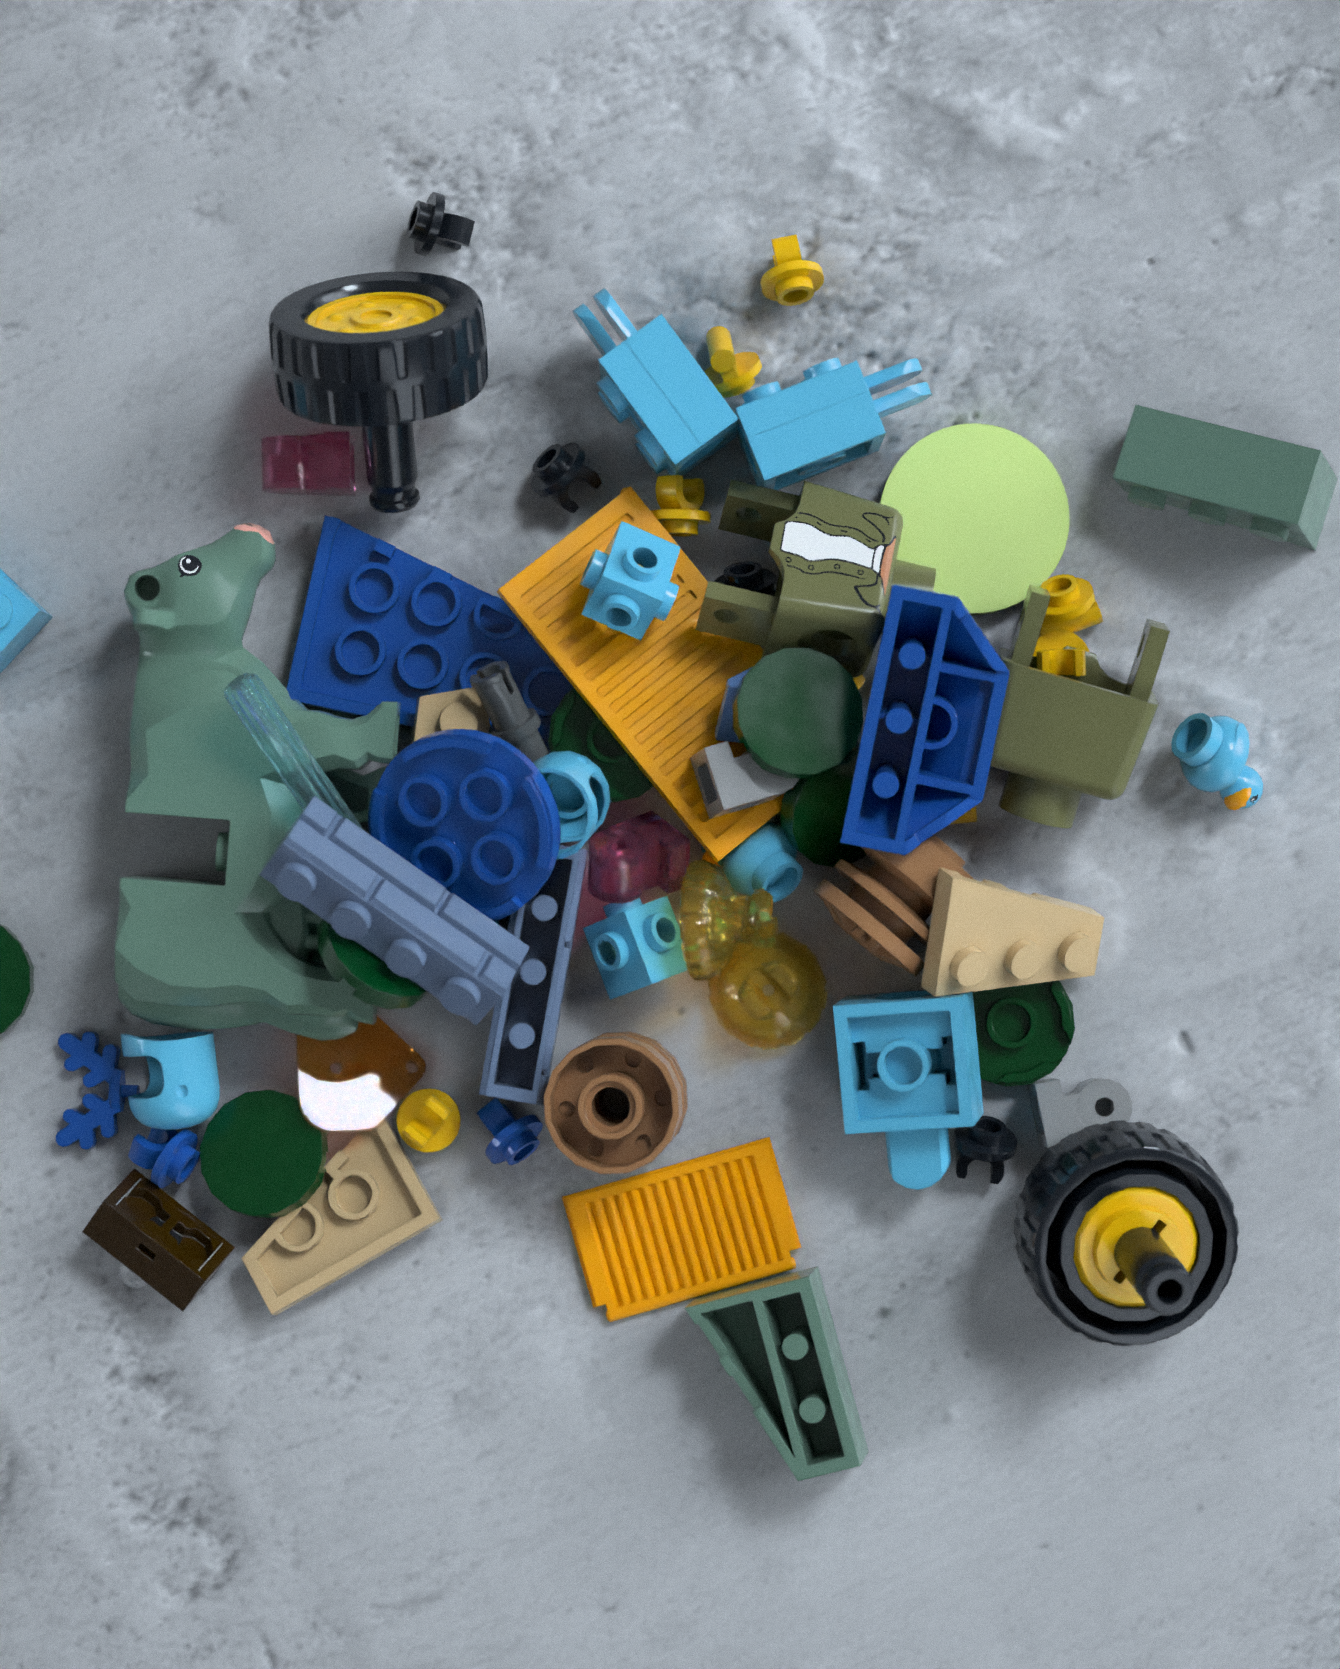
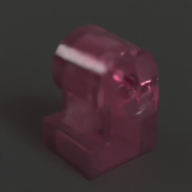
(309, 464)
(636, 858)

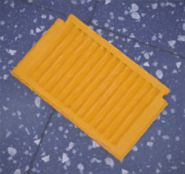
(683, 1230)

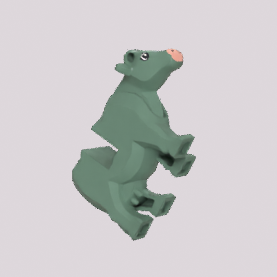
(235, 947)

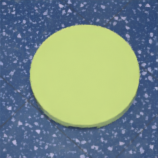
(980, 513)

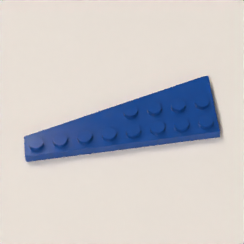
(404, 630)

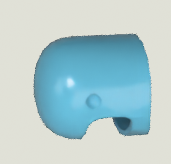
(579, 793)
(181, 1079)

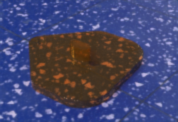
(369, 1081)

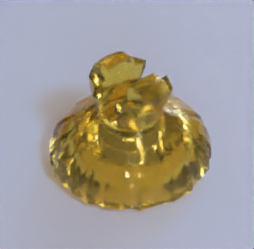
(719, 920)
(776, 1018)

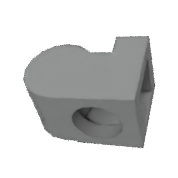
(736, 782)
(1089, 1103)

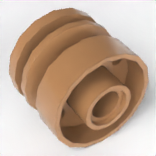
(891, 900)
(588, 1129)

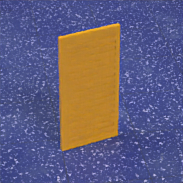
(650, 692)

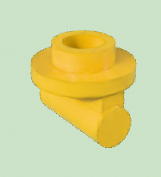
(729, 371)
(1070, 605)

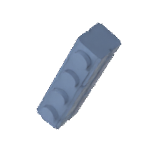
(395, 911)
(529, 1010)

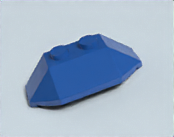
(925, 723)

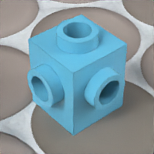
(624, 592)
(636, 945)

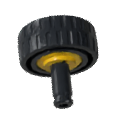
(378, 359)
(1126, 1233)

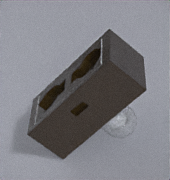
(157, 1241)

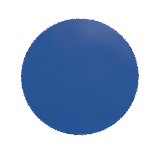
(470, 818)

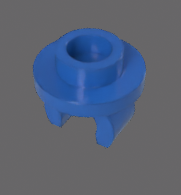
(512, 1138)
(167, 1153)

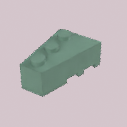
(1226, 476)
(790, 1367)

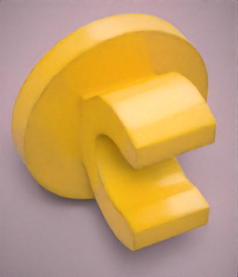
(791, 278)
(680, 505)
(1060, 661)
(428, 1120)

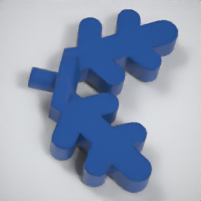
(102, 1112)

